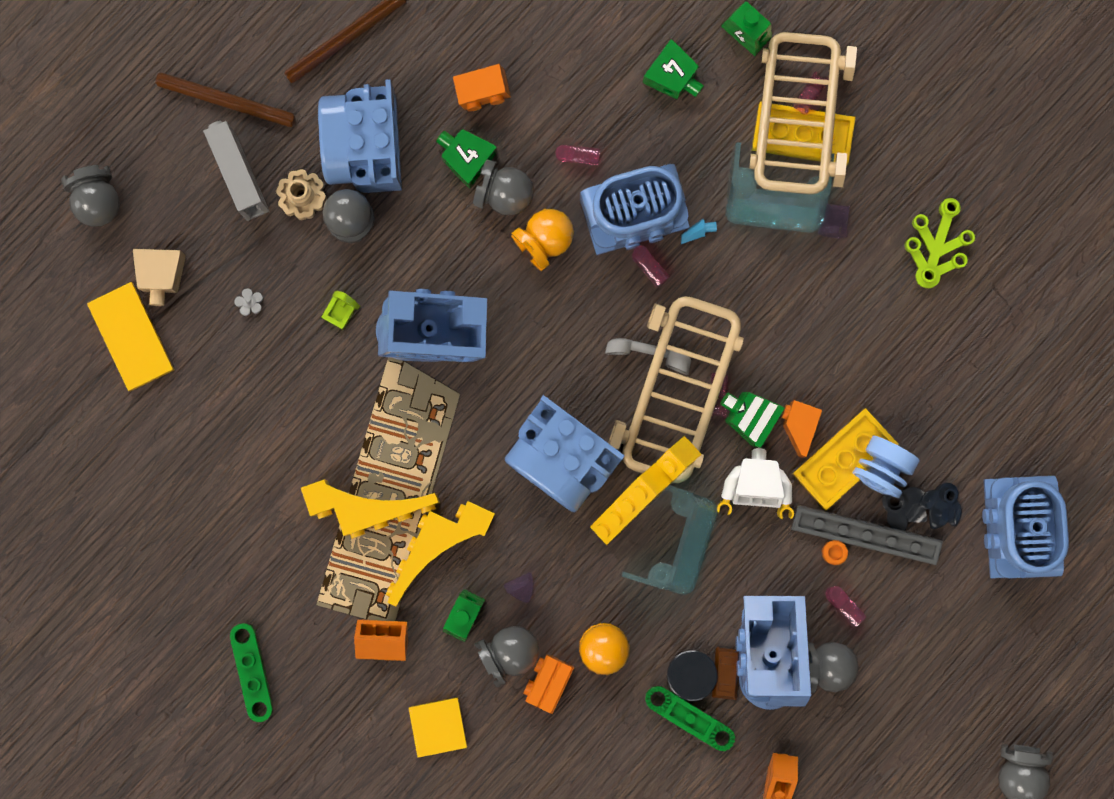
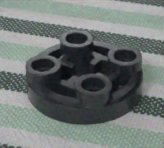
(692, 675)

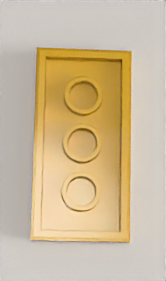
(841, 136)
(130, 336)
(829, 470)

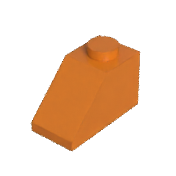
(800, 425)
(781, 777)

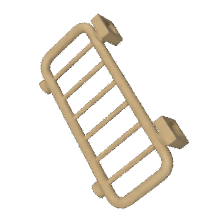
(827, 168)
(668, 320)

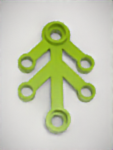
(937, 247)

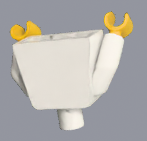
(758, 484)

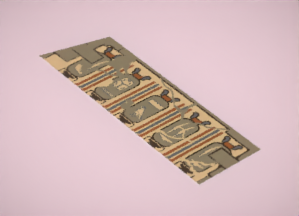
(395, 463)

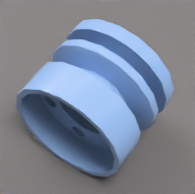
(886, 466)

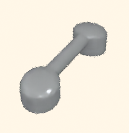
(623, 346)

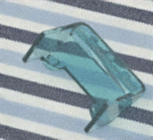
(772, 208)
(692, 547)

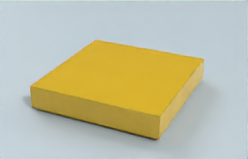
(437, 727)

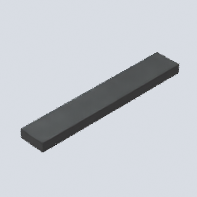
(866, 534)

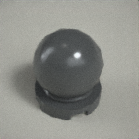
(506, 190)
(92, 197)
(348, 215)
(510, 653)
(832, 667)
(1025, 772)

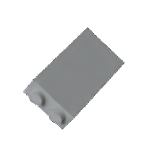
(236, 170)

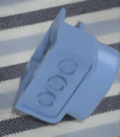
(361, 139)
(635, 208)
(432, 327)
(562, 455)
(1025, 527)
(774, 651)

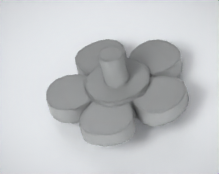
(249, 302)

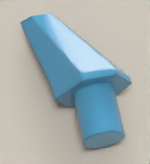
(698, 231)

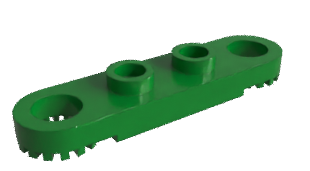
(251, 672)
(690, 718)

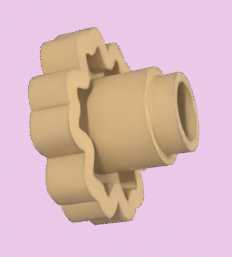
(305, 205)

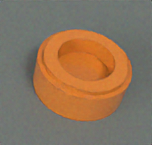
(834, 552)

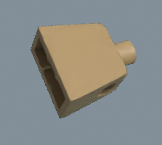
(158, 272)

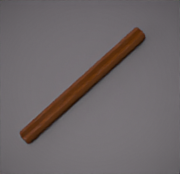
(342, 39)
(225, 99)

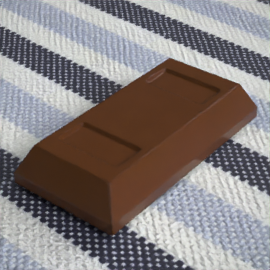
(727, 677)

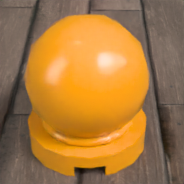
(545, 236)
(604, 648)

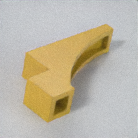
(645, 489)
(360, 513)
(434, 538)

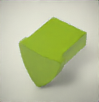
(340, 309)

